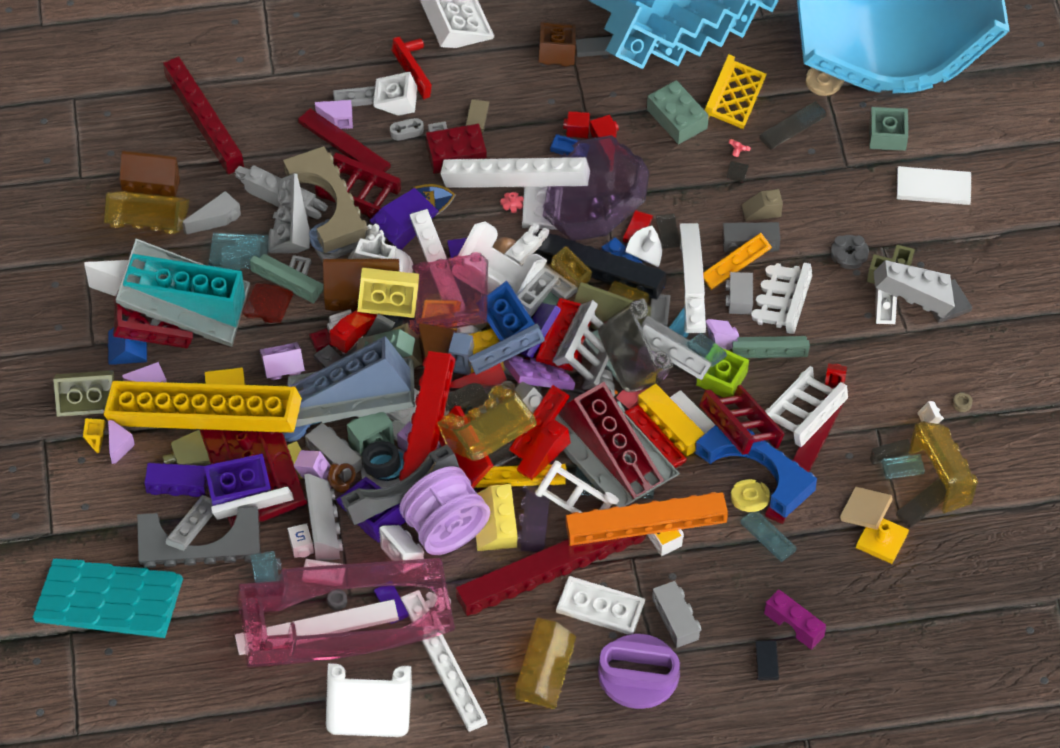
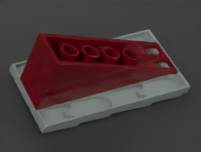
(612, 448)

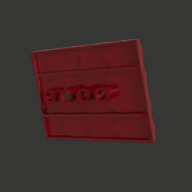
(232, 445)

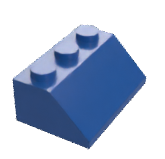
(506, 312)

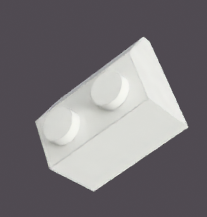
(396, 94)
(399, 544)

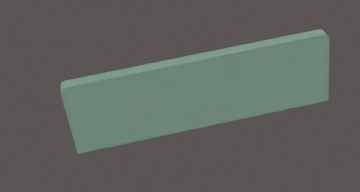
(287, 277)
(771, 347)

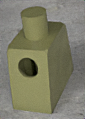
(188, 451)

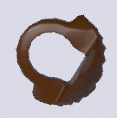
(333, 479)

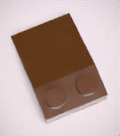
(557, 44)

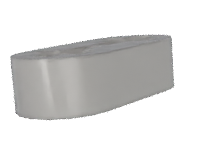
(406, 129)

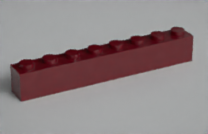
(203, 115)

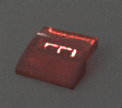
(268, 303)

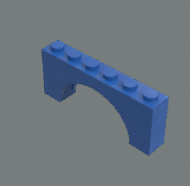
(792, 481)

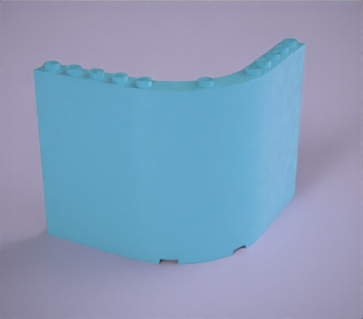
(898, 42)

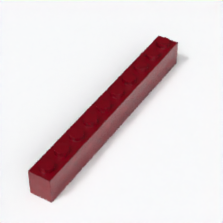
(535, 570)

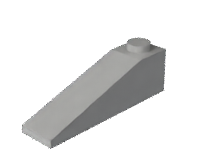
(291, 223)

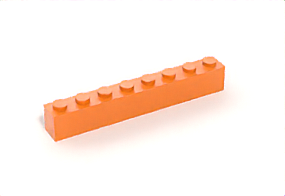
(646, 518)

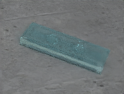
(768, 535)

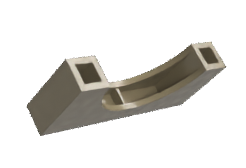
(318, 169)

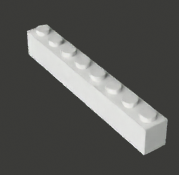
(515, 172)

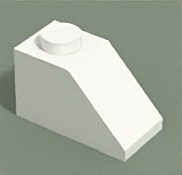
(885, 307)

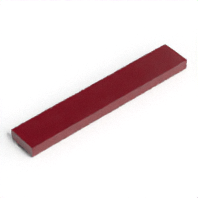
(341, 140)

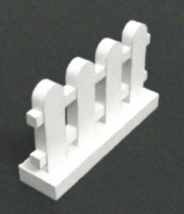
(793, 305)

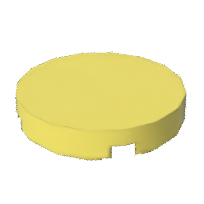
(750, 495)

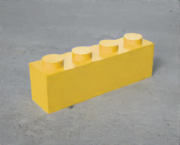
(670, 419)

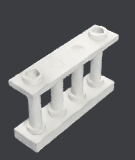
(814, 419)

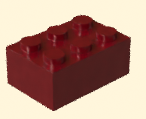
(455, 143)

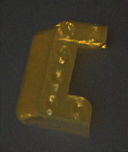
(146, 210)
(488, 426)
(947, 462)

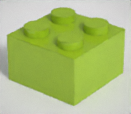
(725, 375)

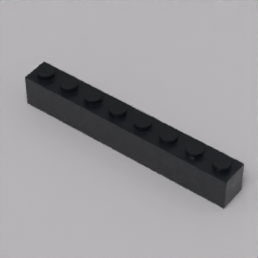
(607, 266)

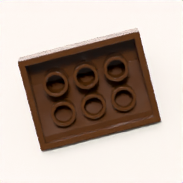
(343, 280)

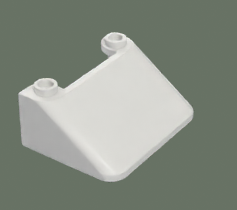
(368, 705)

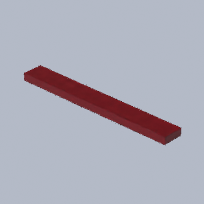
(807, 454)

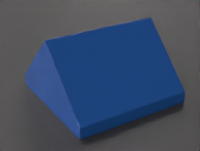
(125, 350)

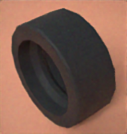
(385, 469)

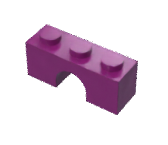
(807, 627)

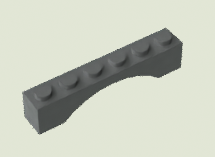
(366, 503)

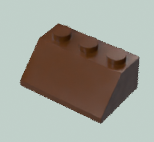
(149, 173)

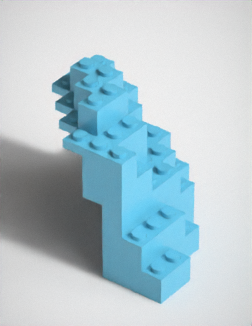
(674, 26)

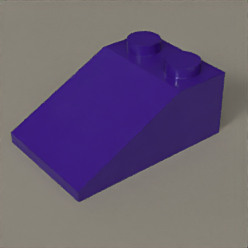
(395, 217)
(237, 479)
(388, 517)

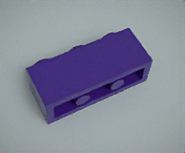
(175, 479)

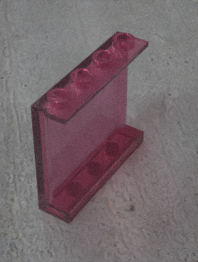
(452, 292)

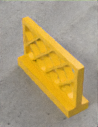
(723, 83)

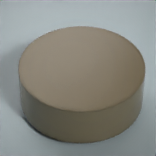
(962, 402)

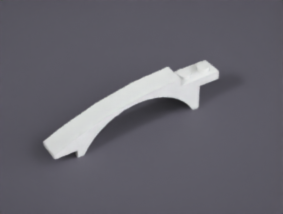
(693, 279)

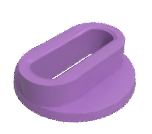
(634, 687)

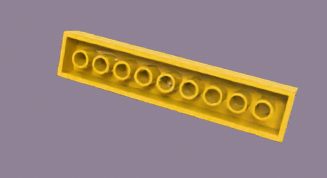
(203, 406)

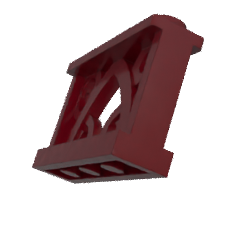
(134, 330)

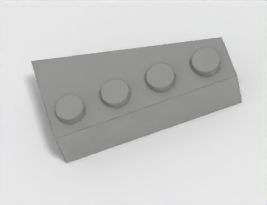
(916, 285)

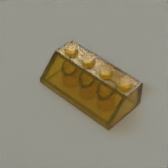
(545, 664)

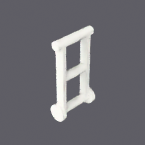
(607, 498)

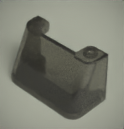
(630, 351)

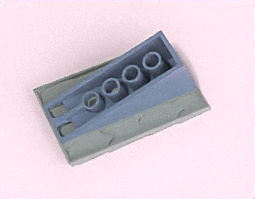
(357, 385)

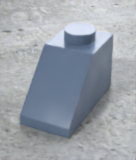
(462, 348)

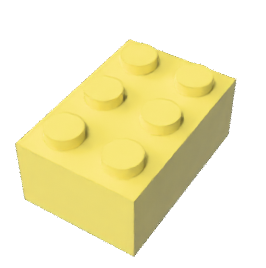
(388, 292)

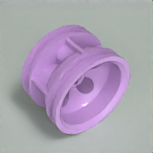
(444, 510)

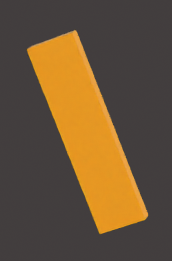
(736, 261)

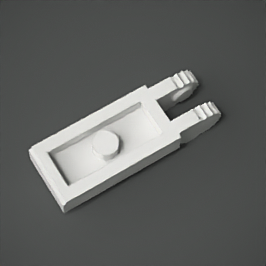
(527, 244)

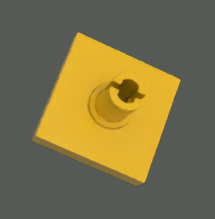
(884, 541)

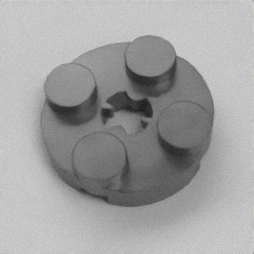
(849, 242)

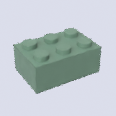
(677, 112)

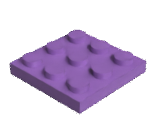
(538, 373)

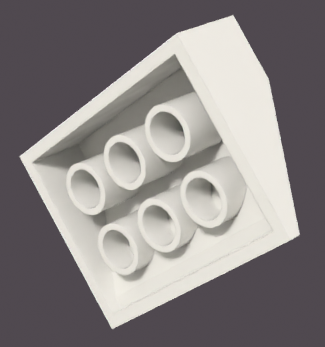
(457, 22)

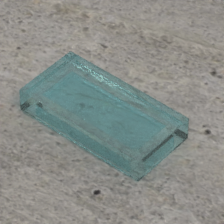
(706, 348)
(903, 466)

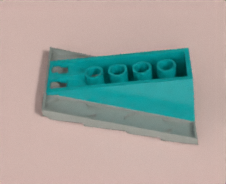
(184, 292)

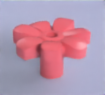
(738, 147)
(512, 202)

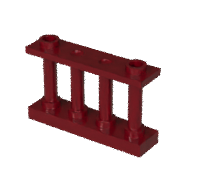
(368, 174)
(731, 426)

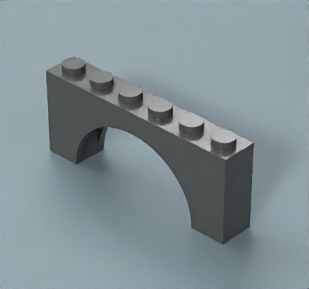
(237, 544)

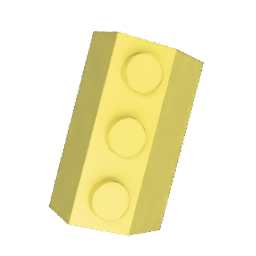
(500, 529)

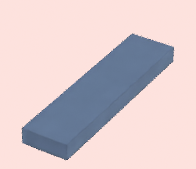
(506, 349)

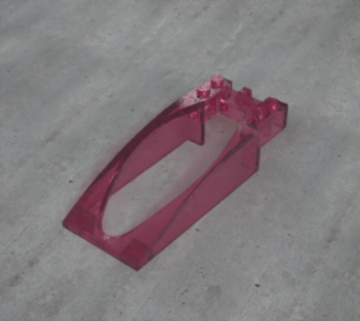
(308, 582)

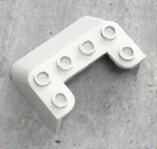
(500, 266)

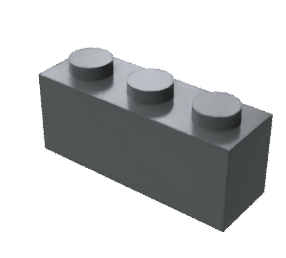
(737, 234)

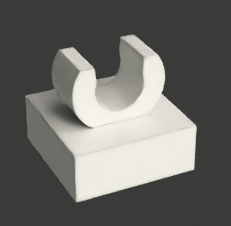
(930, 413)

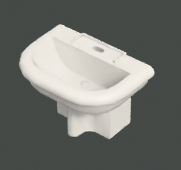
(379, 250)

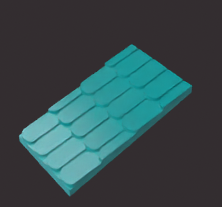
(108, 597)

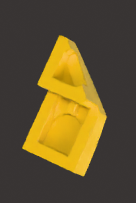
(94, 433)

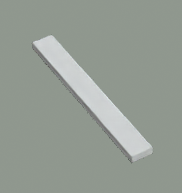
(334, 622)
(447, 667)

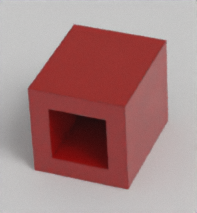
(577, 124)

